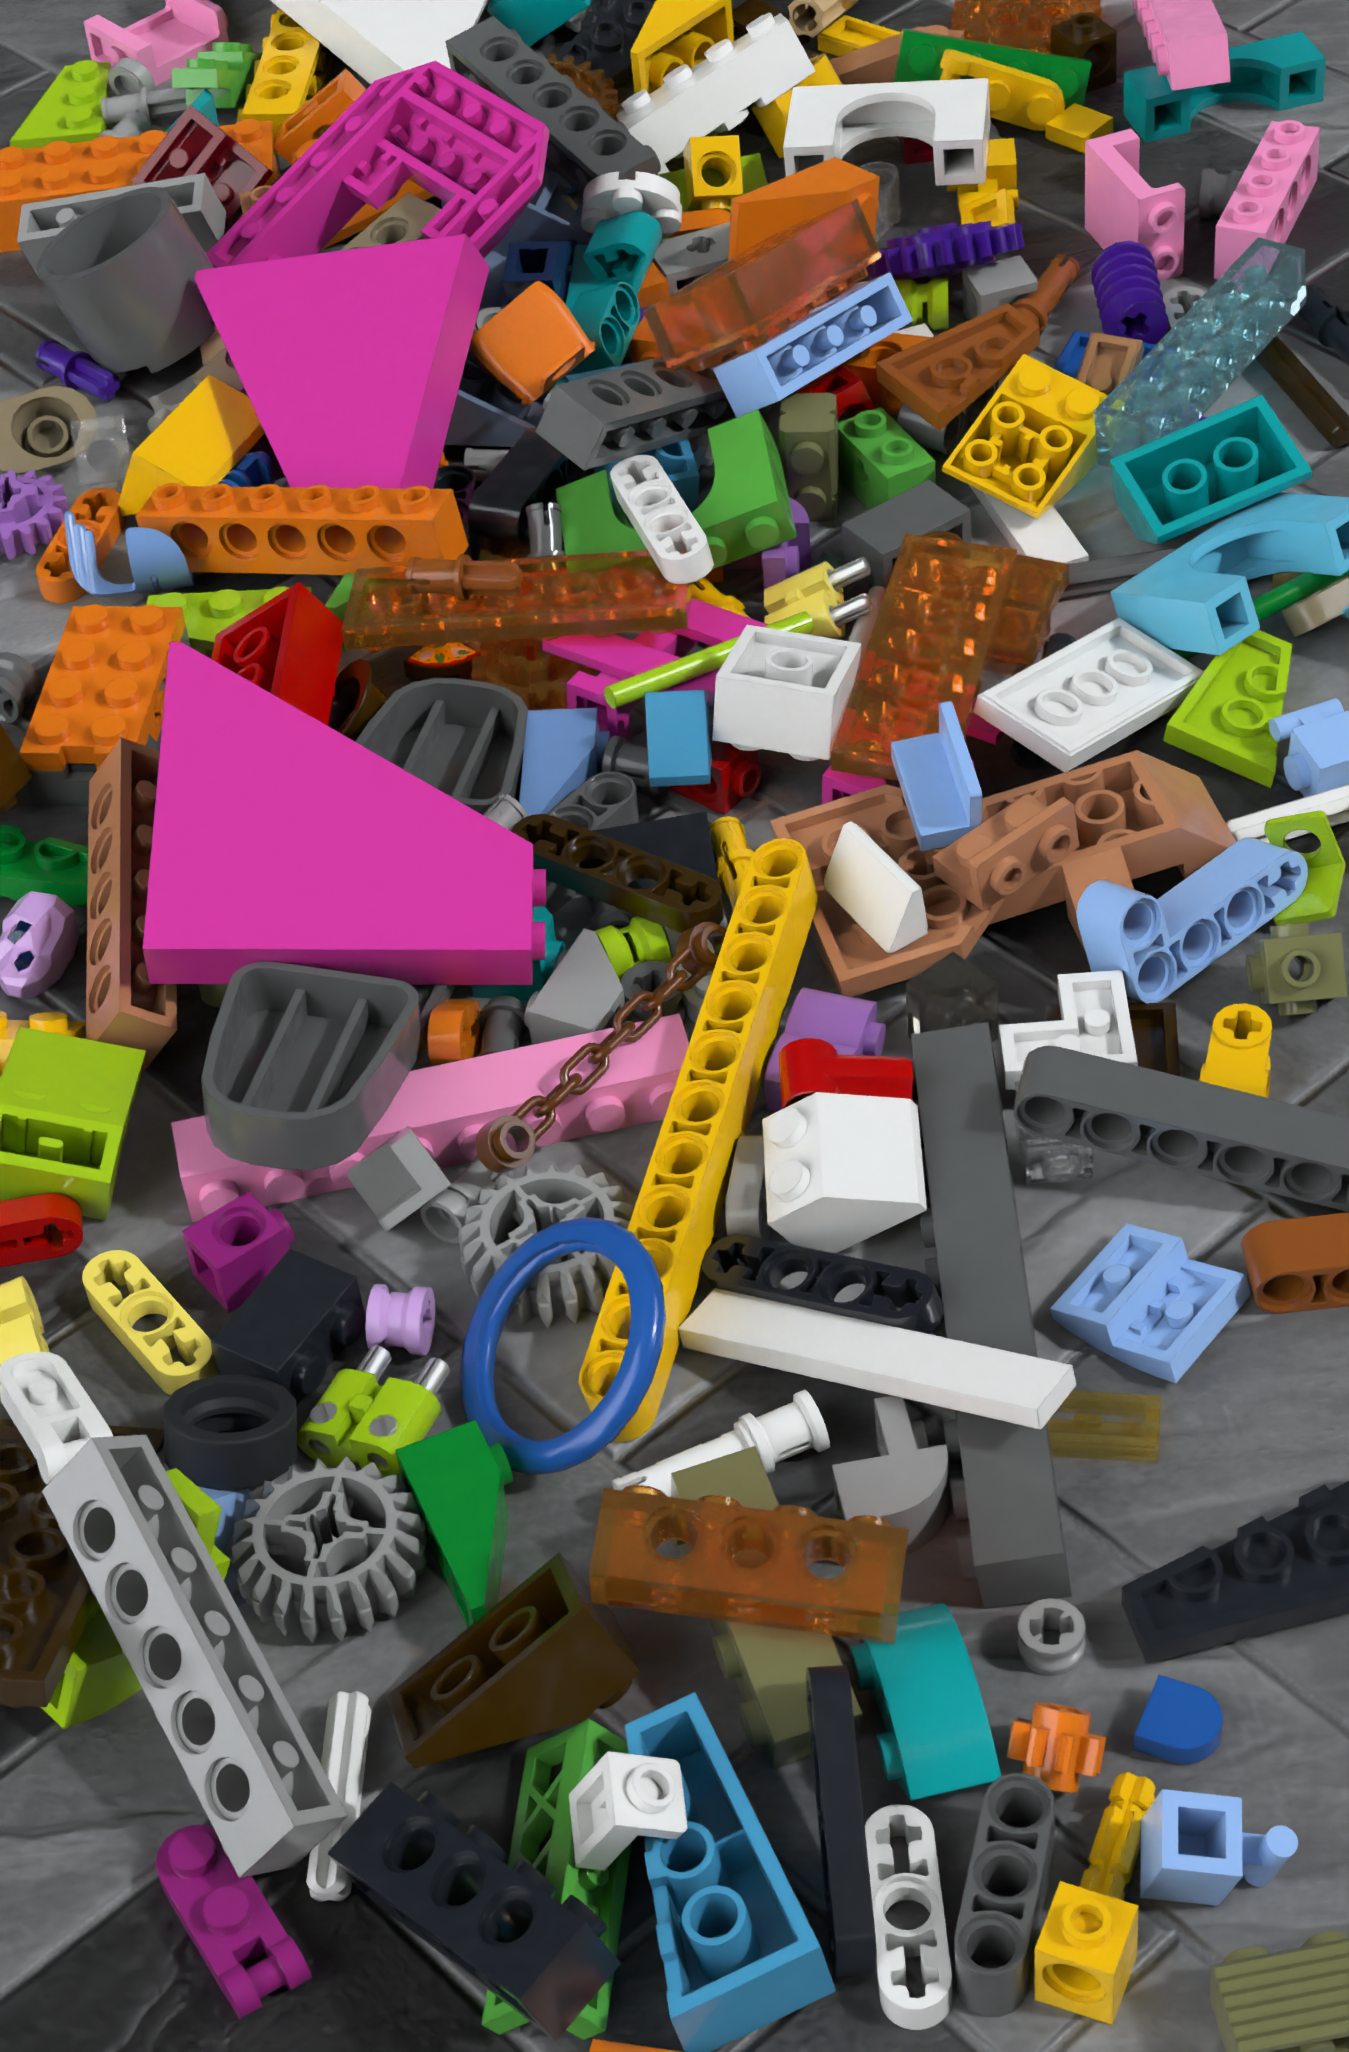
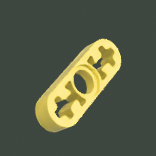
(146, 1298)

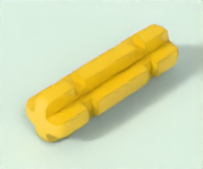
(1118, 1836)

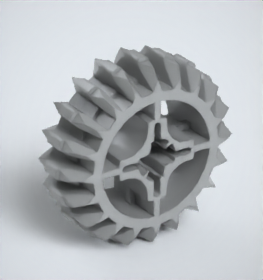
(526, 1207)
(336, 1561)

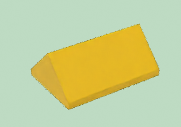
(193, 444)

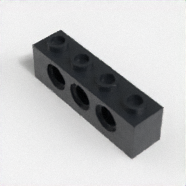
(477, 1908)

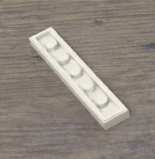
(879, 1358)

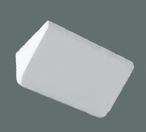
(875, 890)

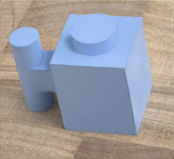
(1316, 748)
(1198, 1849)

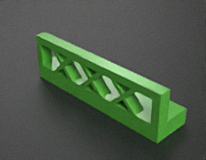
(600, 1890)

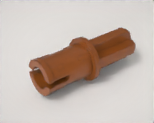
(464, 577)

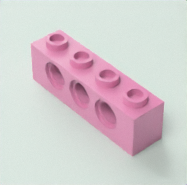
(1269, 191)

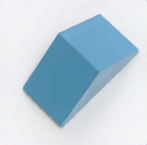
(679, 737)

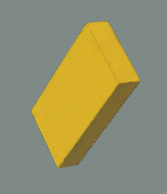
(850, 35)

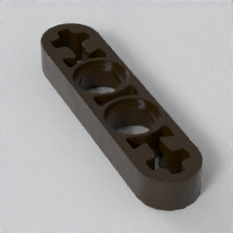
(676, 902)

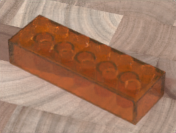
(763, 289)

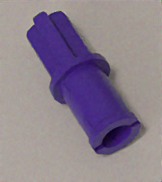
(77, 370)

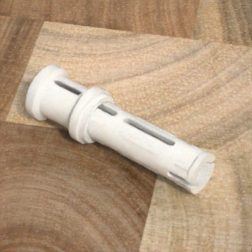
(774, 1434)

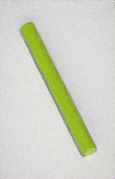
(690, 666)

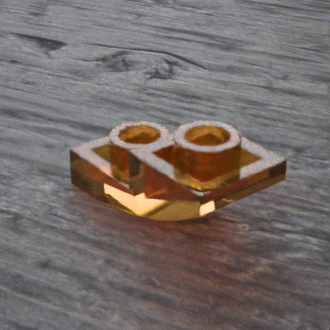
(1028, 609)

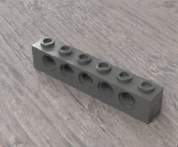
(581, 135)
(633, 411)

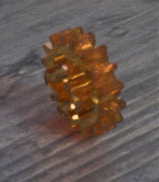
(527, 671)

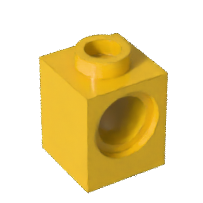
(717, 153)
(1086, 1952)

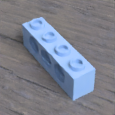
(813, 345)

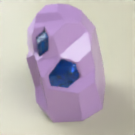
(36, 944)

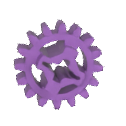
(29, 511)

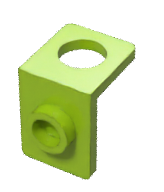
(1325, 868)

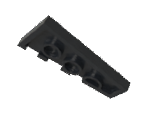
(1250, 1586)

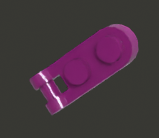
(227, 1919)

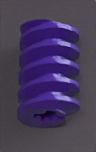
(1129, 293)

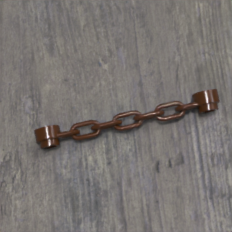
(694, 958)

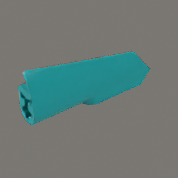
(607, 284)

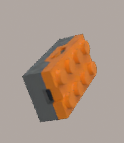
(98, 689)

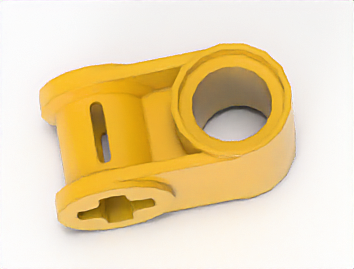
(1239, 1050)

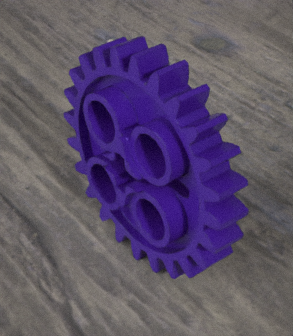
(945, 249)

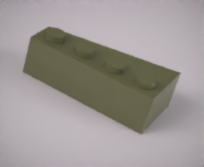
(763, 1660)

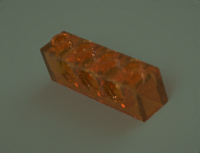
(777, 1594)

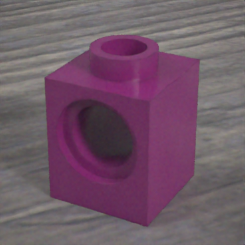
(237, 1248)

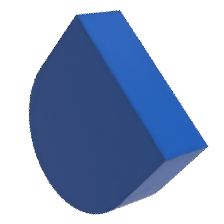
(1179, 1723)

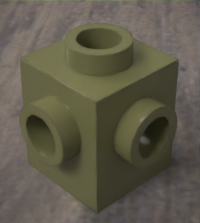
(1319, 963)

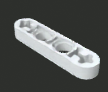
(661, 519)

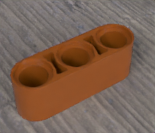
(1299, 1263)

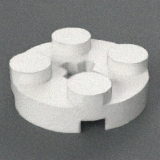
(648, 193)

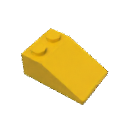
(676, 36)

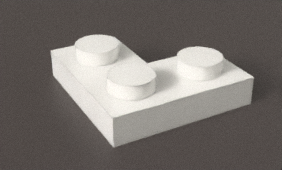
(1092, 1022)

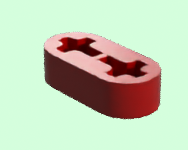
(26, 1228)

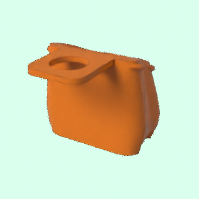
(531, 343)

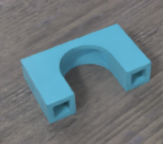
(1201, 592)

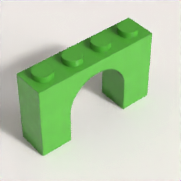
(739, 516)

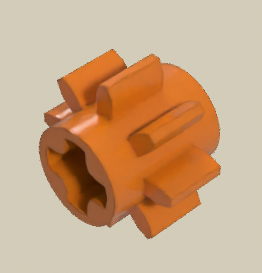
(1056, 1745)

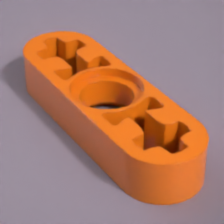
(54, 579)

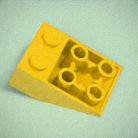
(1030, 439)

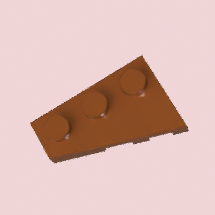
(958, 364)

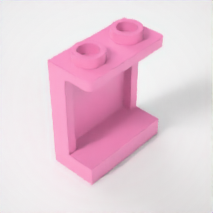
(160, 39)
(1126, 208)

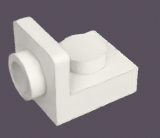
(625, 1799)

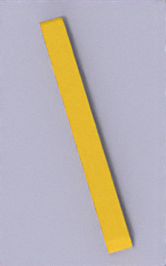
(709, 1111)

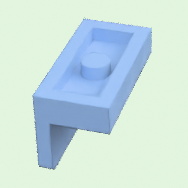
(939, 782)

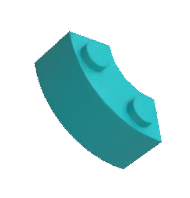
(928, 1705)

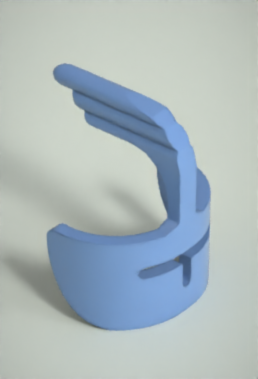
(152, 557)

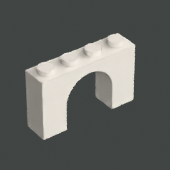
(943, 113)

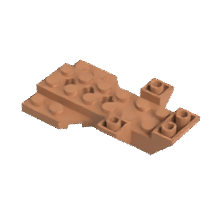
(1130, 822)

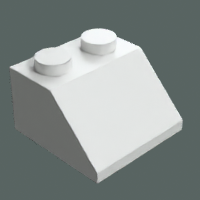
(784, 692)
(842, 1168)

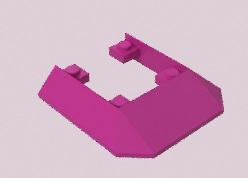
(405, 126)

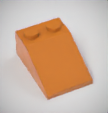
(799, 199)

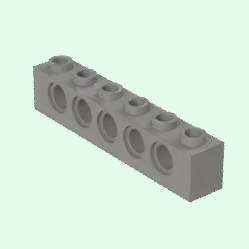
(194, 1655)

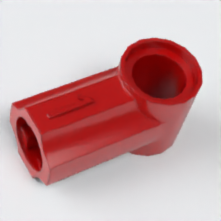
(815, 1066)

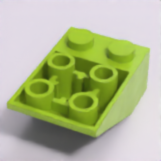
(65, 1117)

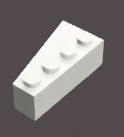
(718, 89)

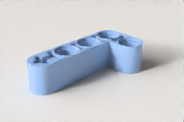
(1194, 923)

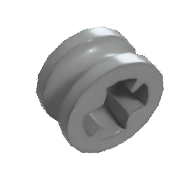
(1048, 1658)

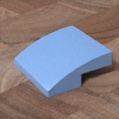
(1150, 1302)

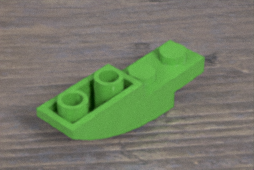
(221, 72)

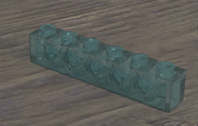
(1204, 350)

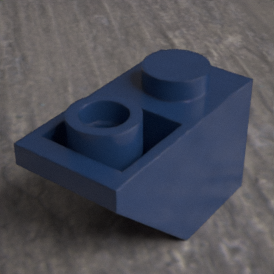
(539, 261)

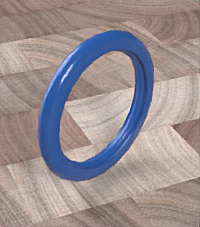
(638, 1362)

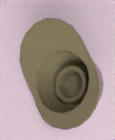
(37, 429)

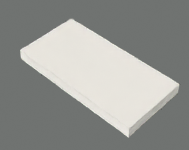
(1089, 694)

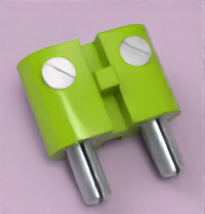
(372, 1420)

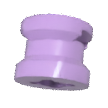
(401, 1319)

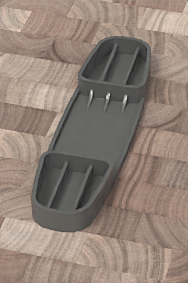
(317, 1053)

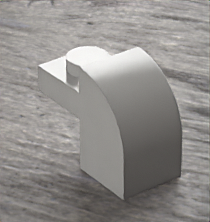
(902, 1484)

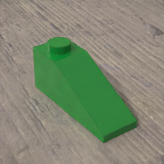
(464, 1511)

